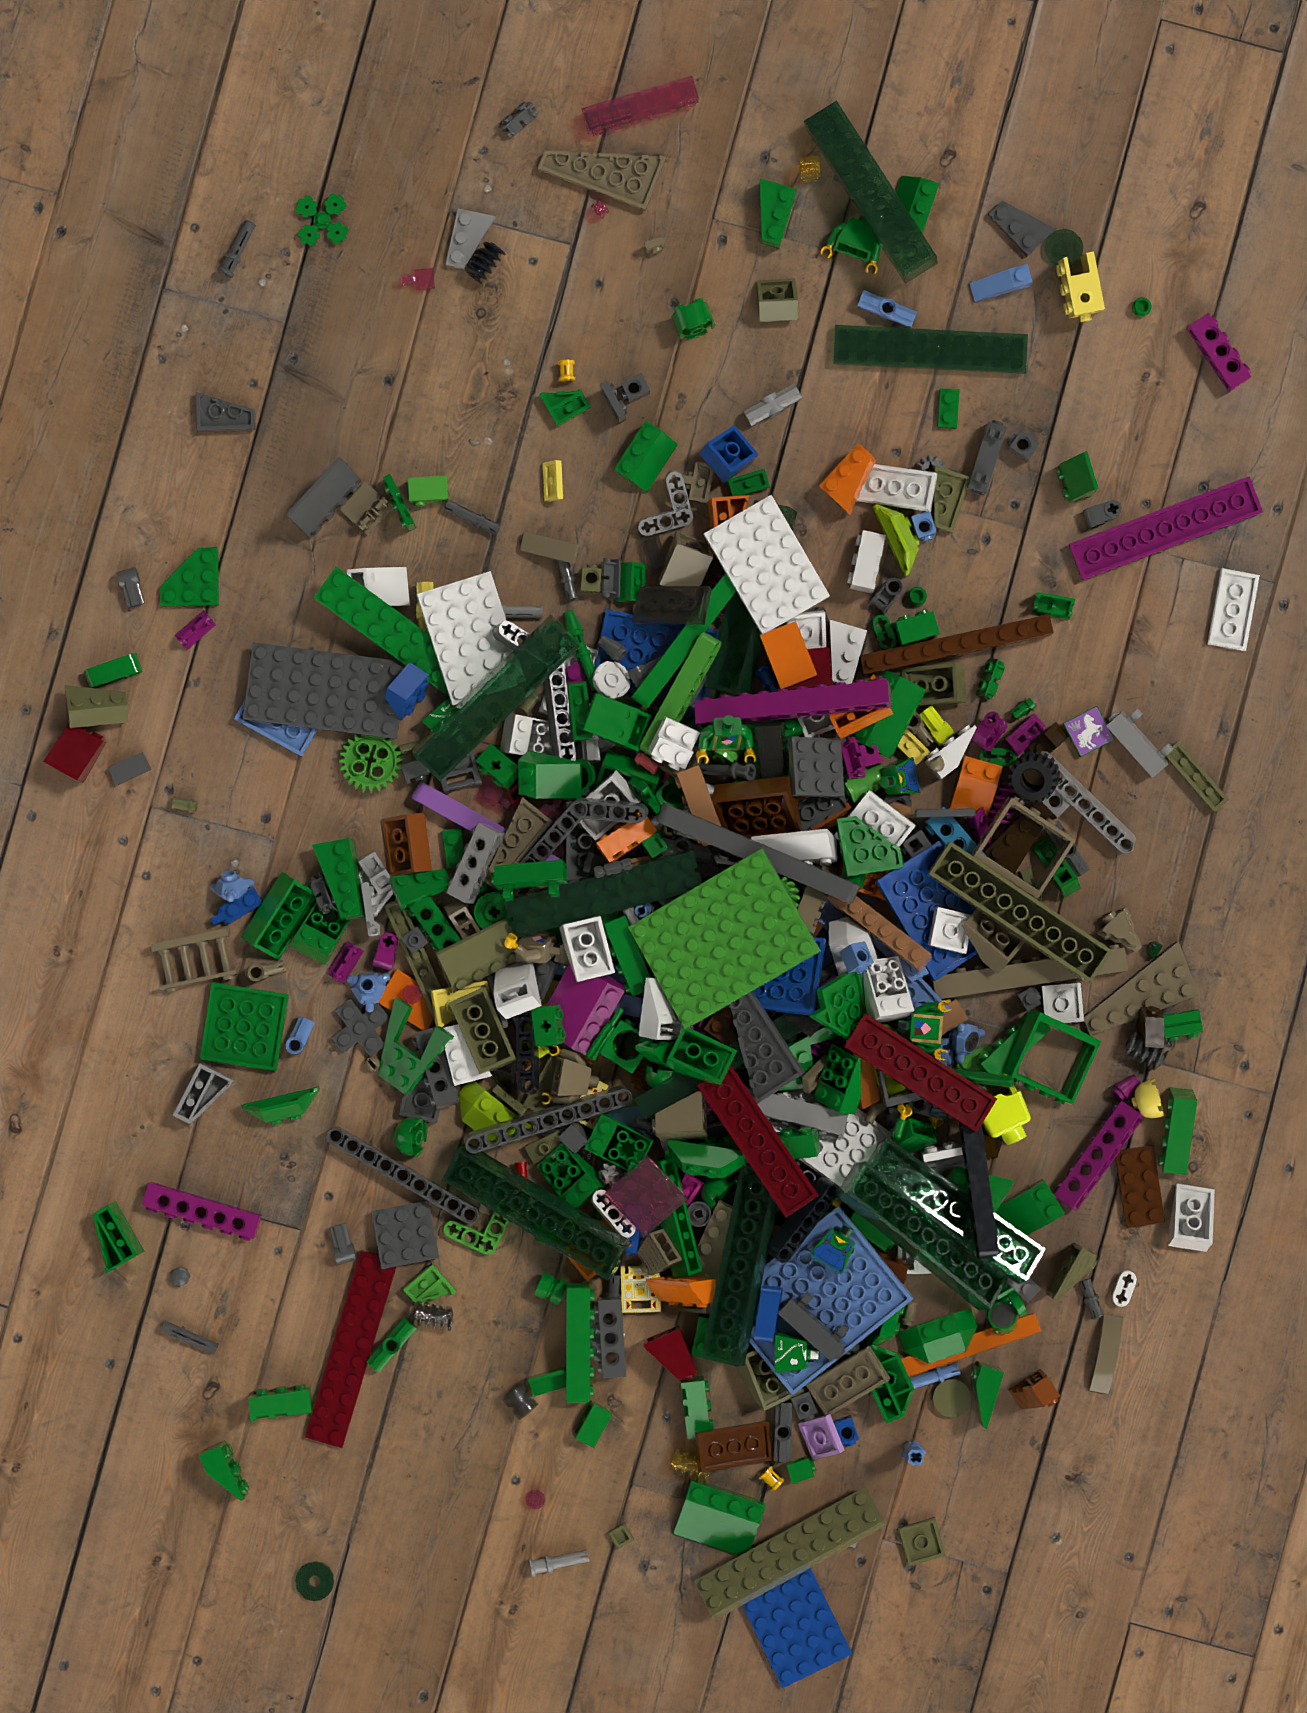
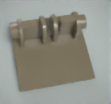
(366, 508)

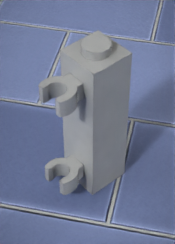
(1137, 743)

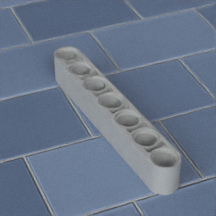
(1094, 806)

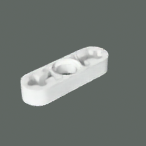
(599, 1206)

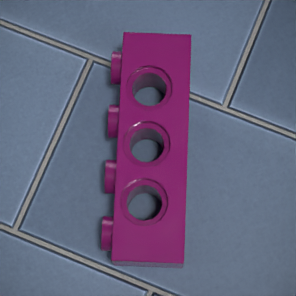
(1219, 363)

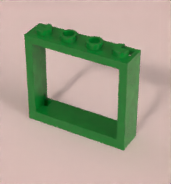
(1079, 1069)

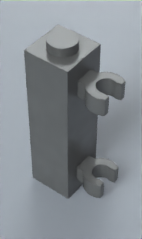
(986, 457)
(813, 1329)

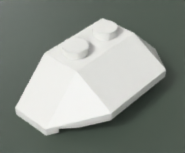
(846, 932)

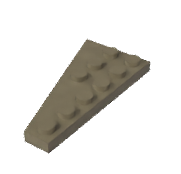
(1158, 985)

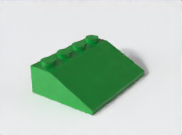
(719, 1517)

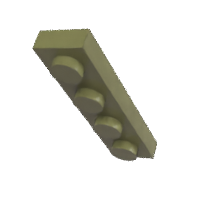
(1196, 777)

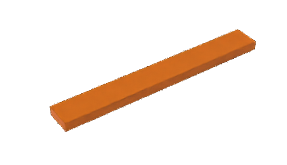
(980, 1342)

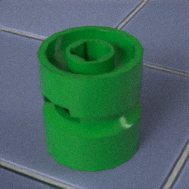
(551, 1288)

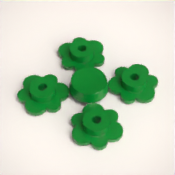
(322, 219)

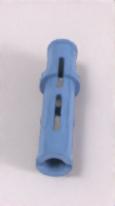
(935, 1375)

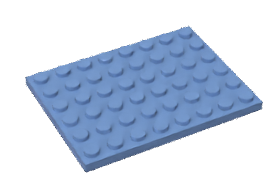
(857, 1298)

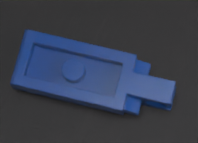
(238, 908)

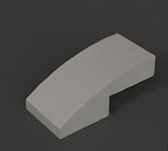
(375, 871)

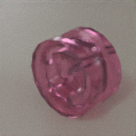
(600, 209)

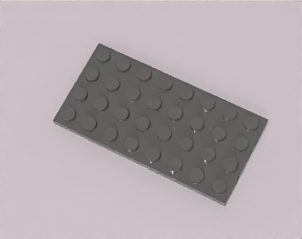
(321, 690)

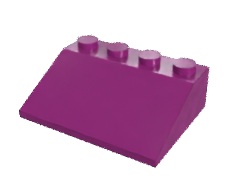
(585, 1007)

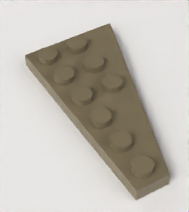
(617, 176)

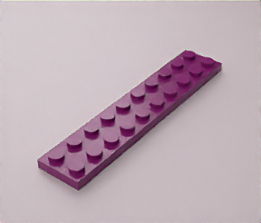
(1165, 528)

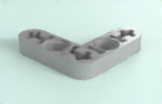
(677, 508)

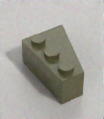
(95, 706)

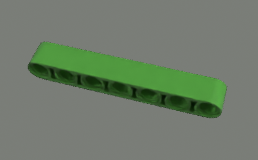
(685, 685)

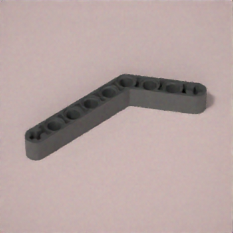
(550, 690)
(589, 813)

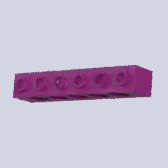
(1098, 1167)
(250, 1219)

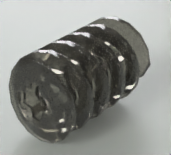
(433, 1315)

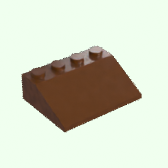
(757, 807)

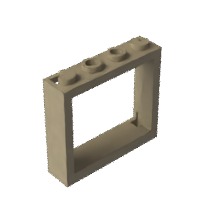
(1048, 824)

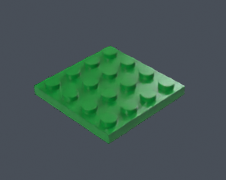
(244, 1026)

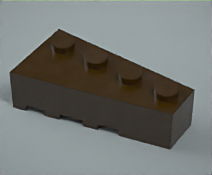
(1015, 842)

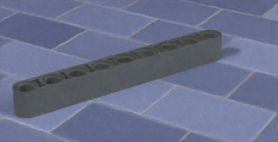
(538, 1116)
(413, 1175)

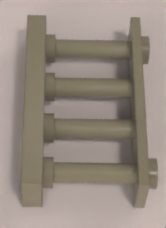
(182, 946)

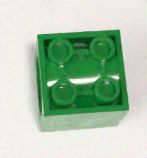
(609, 1048)

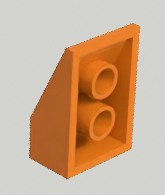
(975, 785)

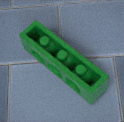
(437, 918)

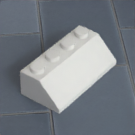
(808, 846)

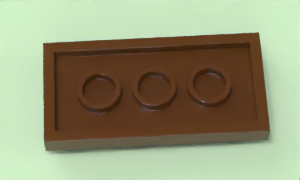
(1139, 1186)
(733, 1446)

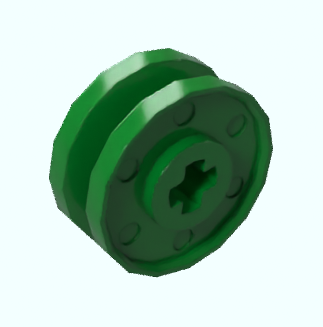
(485, 904)

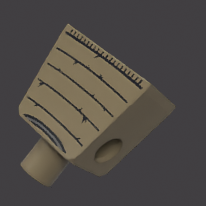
(657, 1253)

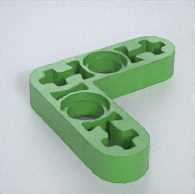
(487, 1235)

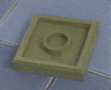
(921, 1541)

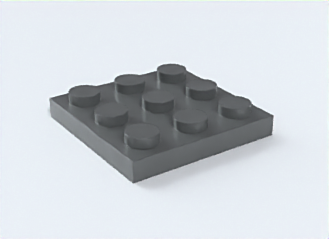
(816, 767)
(405, 1234)

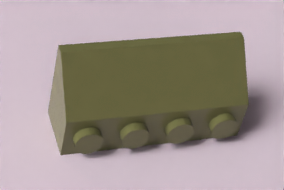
(476, 956)
(483, 1031)

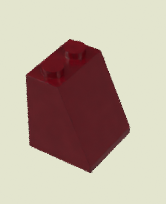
(822, 664)
(75, 752)
(672, 1352)

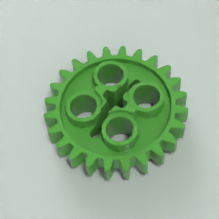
(387, 765)

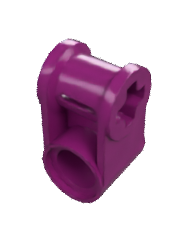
(989, 732)
(386, 954)

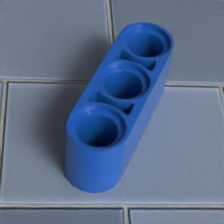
(768, 1313)

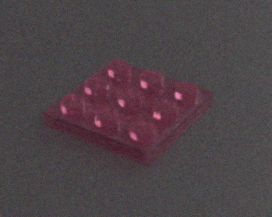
(645, 1196)

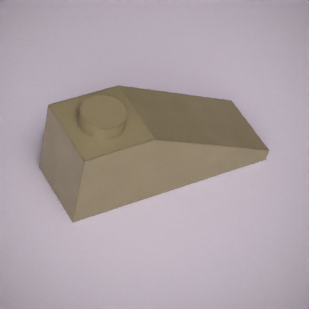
(462, 918)

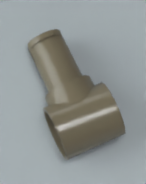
(920, 731)
(266, 970)

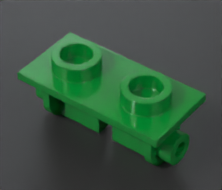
(986, 686)

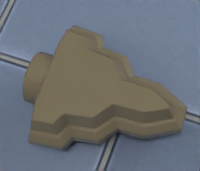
(1120, 929)

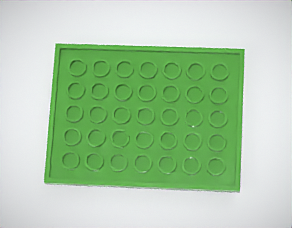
(724, 939)

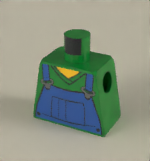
(900, 778)
(835, 1248)

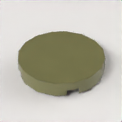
(952, 1398)

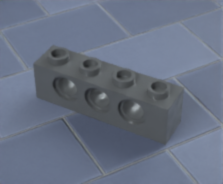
(439, 1098)
(617, 1367)

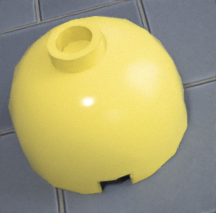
(1148, 1100)

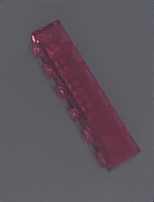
(640, 105)

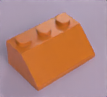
(684, 1290)

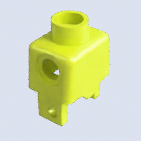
(1008, 1117)

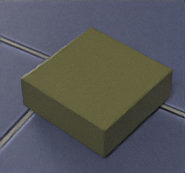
(621, 1535)

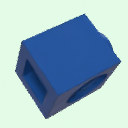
(843, 1422)

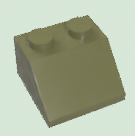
(777, 300)

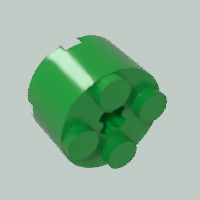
(693, 319)

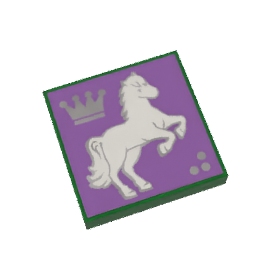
(1088, 731)

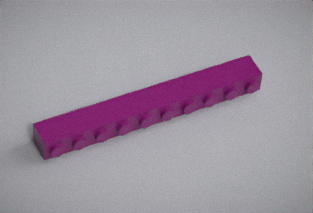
(796, 703)

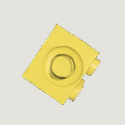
(1081, 291)

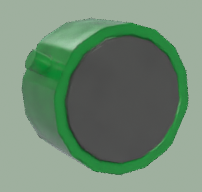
(1003, 1317)

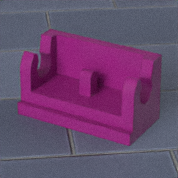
(1026, 734)
(870, 758)

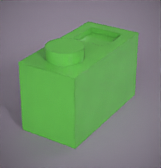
(428, 490)

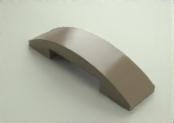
(1106, 1354)

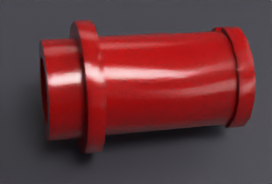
(521, 1168)

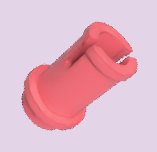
(646, 762)

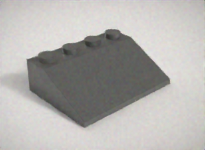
(324, 497)

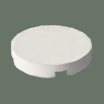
(611, 680)

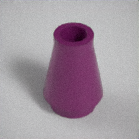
(1125, 1088)

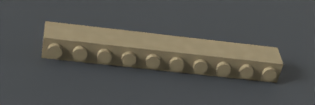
(1017, 975)

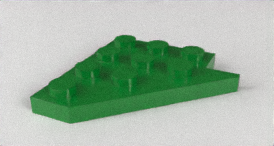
(841, 1004)

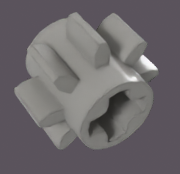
(610, 1174)

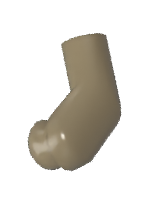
(874, 1110)

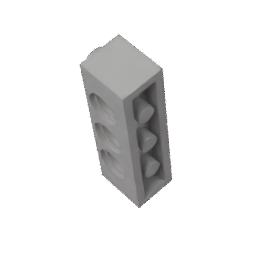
(492, 839)

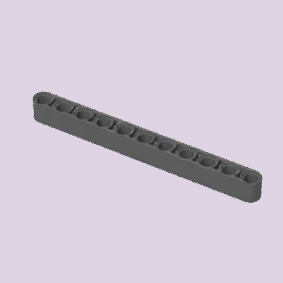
(744, 847)

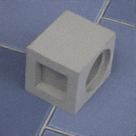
(1062, 805)

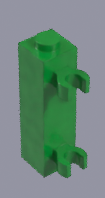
(529, 875)

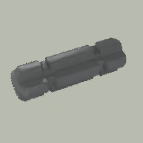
(612, 868)

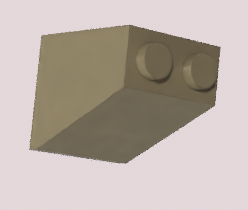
(686, 561)
(683, 1120)

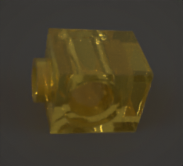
(809, 168)

